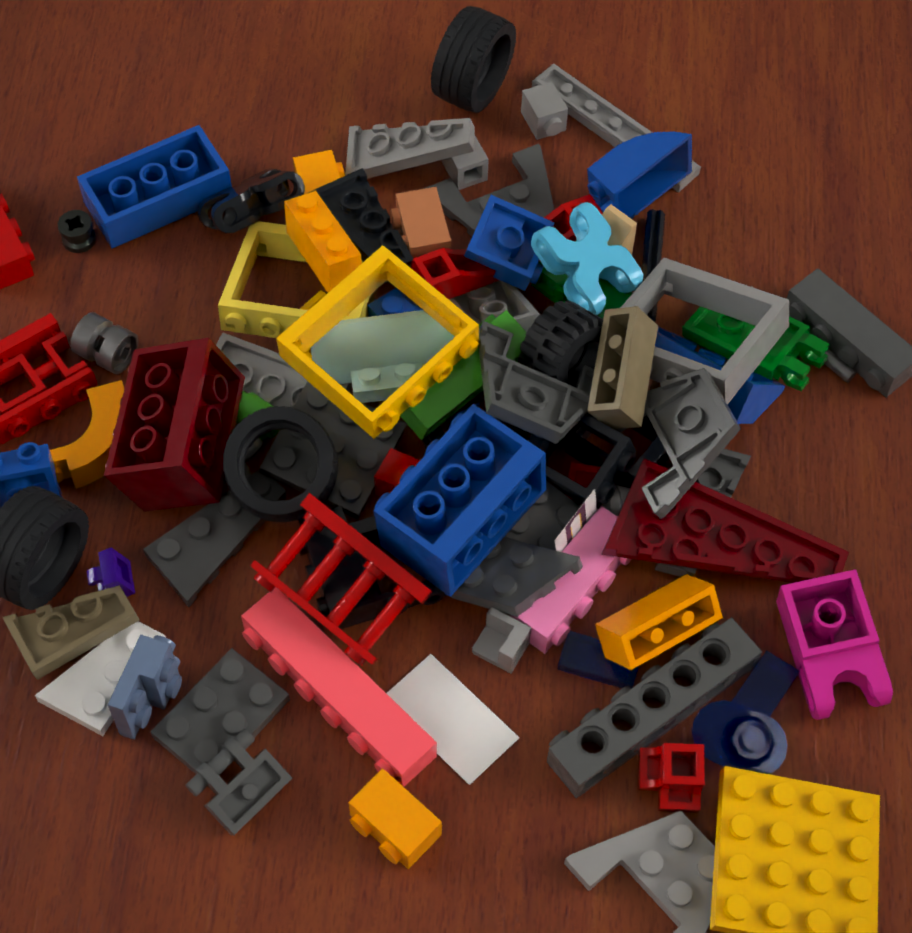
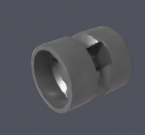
(103, 342)

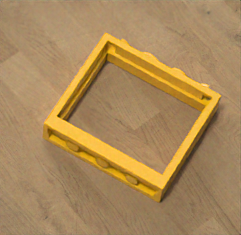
(346, 297)

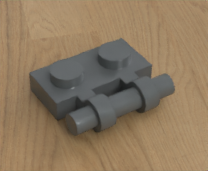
(244, 793)

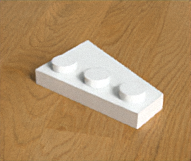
(89, 684)

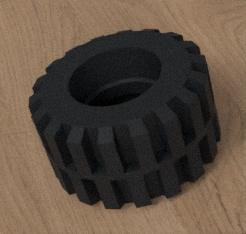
(562, 342)

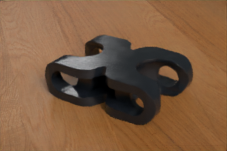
(249, 200)

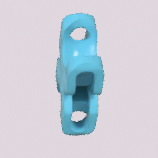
(587, 258)

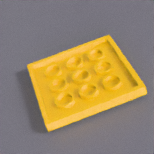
(794, 856)

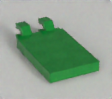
(726, 334)

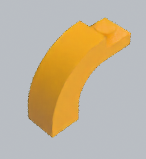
(87, 456)

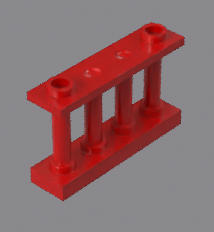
(376, 566)

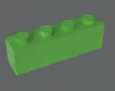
(461, 385)

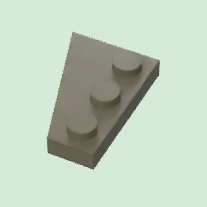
(66, 631)

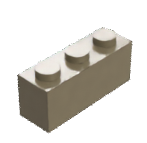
(623, 368)

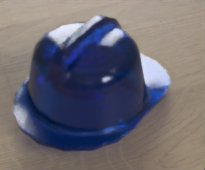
(740, 737)

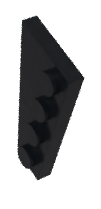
(362, 216)

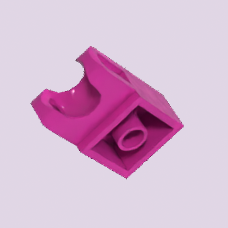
(833, 651)

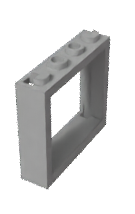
(721, 295)

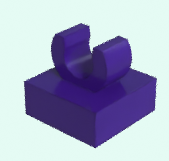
(112, 572)

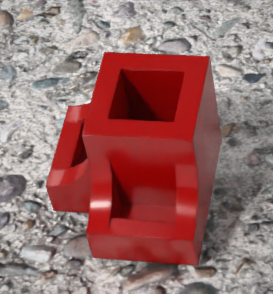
(674, 772)

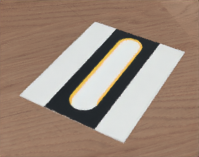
(577, 522)

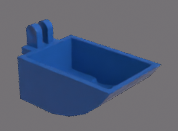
(640, 171)

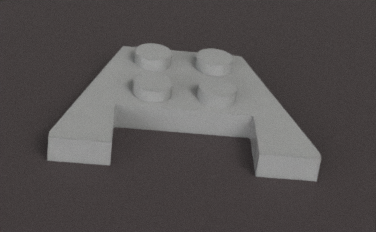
(666, 860)

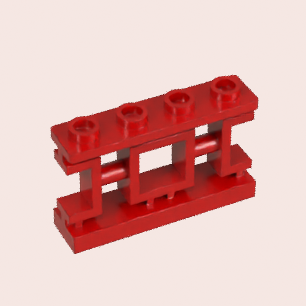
(39, 402)

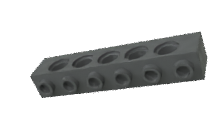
(584, 770)

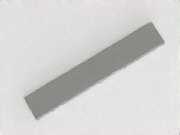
(599, 114)

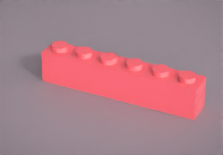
(339, 687)

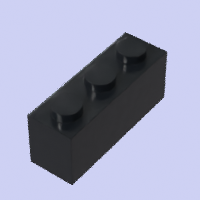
(340, 579)

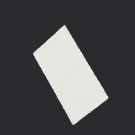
(464, 727)

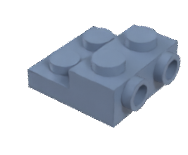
(147, 680)

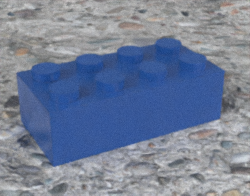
(153, 185)

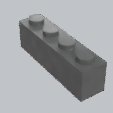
(852, 332)

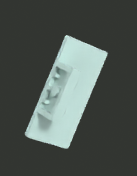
(379, 351)

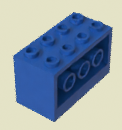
(460, 499)

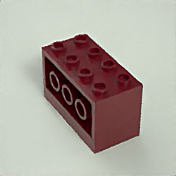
(175, 425)

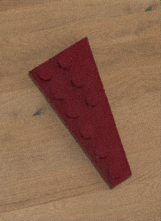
(717, 535)

